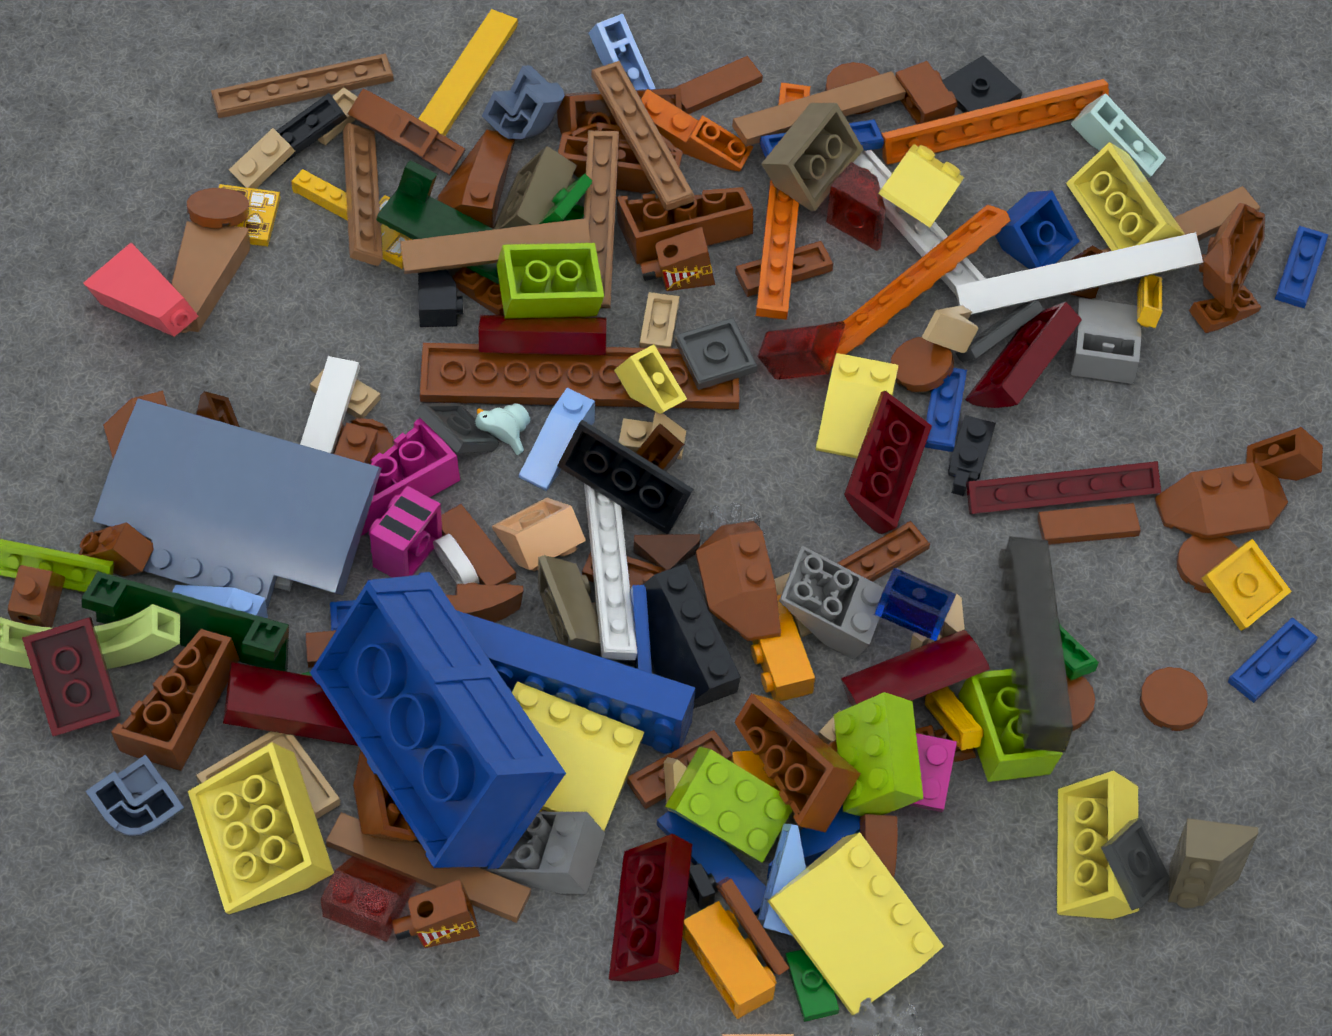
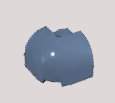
(526, 107)
(135, 799)

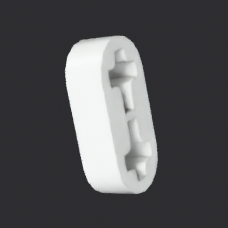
(455, 560)

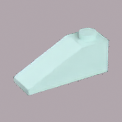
(1105, 123)

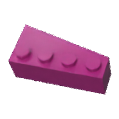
(415, 461)

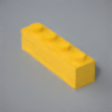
(321, 193)
(1149, 300)
(954, 718)

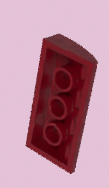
(543, 335)
(1025, 358)
(887, 463)
(919, 670)
(282, 704)
(651, 910)

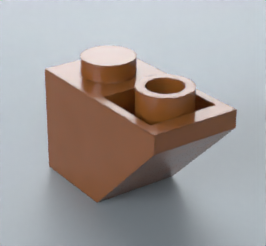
(119, 544)

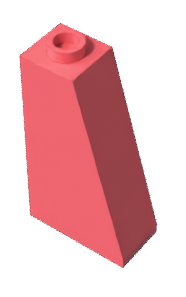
(140, 292)

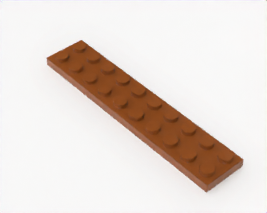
(468, 376)

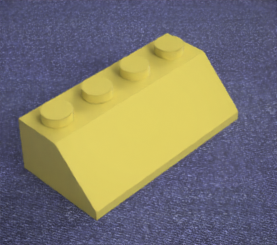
(1121, 201)
(1087, 819)

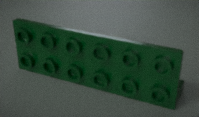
(421, 216)
(256, 638)

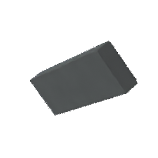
(1001, 330)

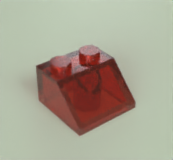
(857, 206)
(801, 350)
(366, 897)

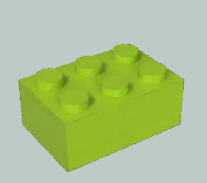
(550, 280)
(883, 747)
(1002, 750)
(730, 804)

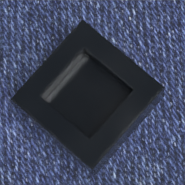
(702, 886)

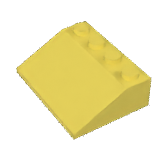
(589, 748)
(260, 830)
(855, 922)

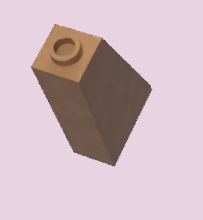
(207, 266)

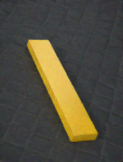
(468, 71)

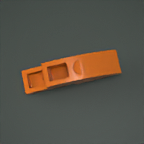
(695, 137)

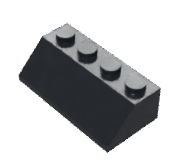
(625, 477)
(686, 639)

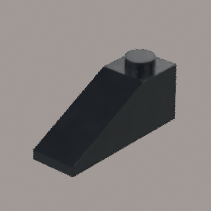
(438, 299)

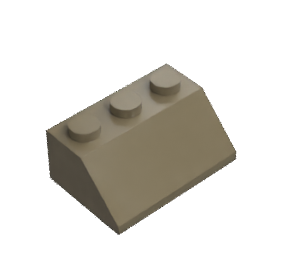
(813, 154)
(534, 189)
(568, 604)
(1208, 860)

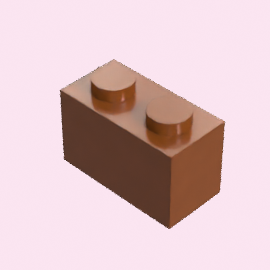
(925, 93)

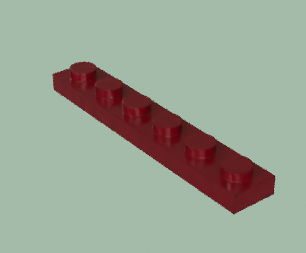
(1063, 487)

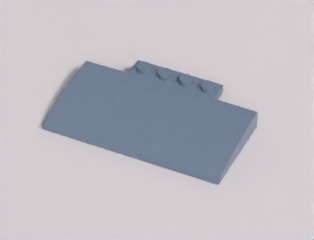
(235, 503)

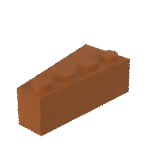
(720, 212)
(180, 704)
(802, 765)

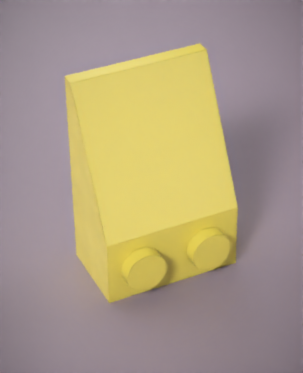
(922, 184)
(852, 401)

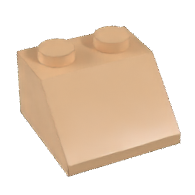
(540, 530)

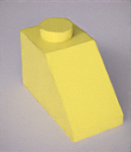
(650, 380)

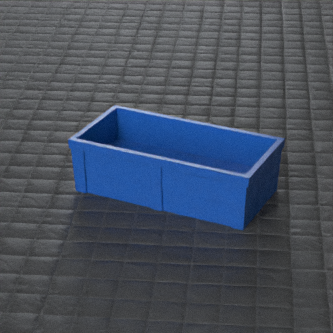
(437, 722)

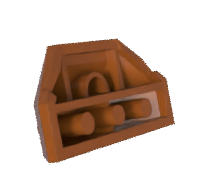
(629, 172)
(1232, 253)
(1223, 501)
(740, 580)
(376, 809)

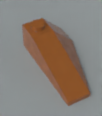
(590, 107)
(480, 179)

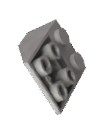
(1106, 341)
(832, 602)
(555, 853)

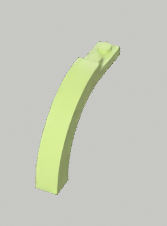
(121, 641)

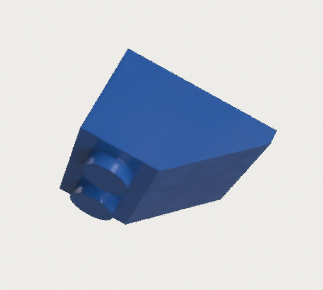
(1037, 231)

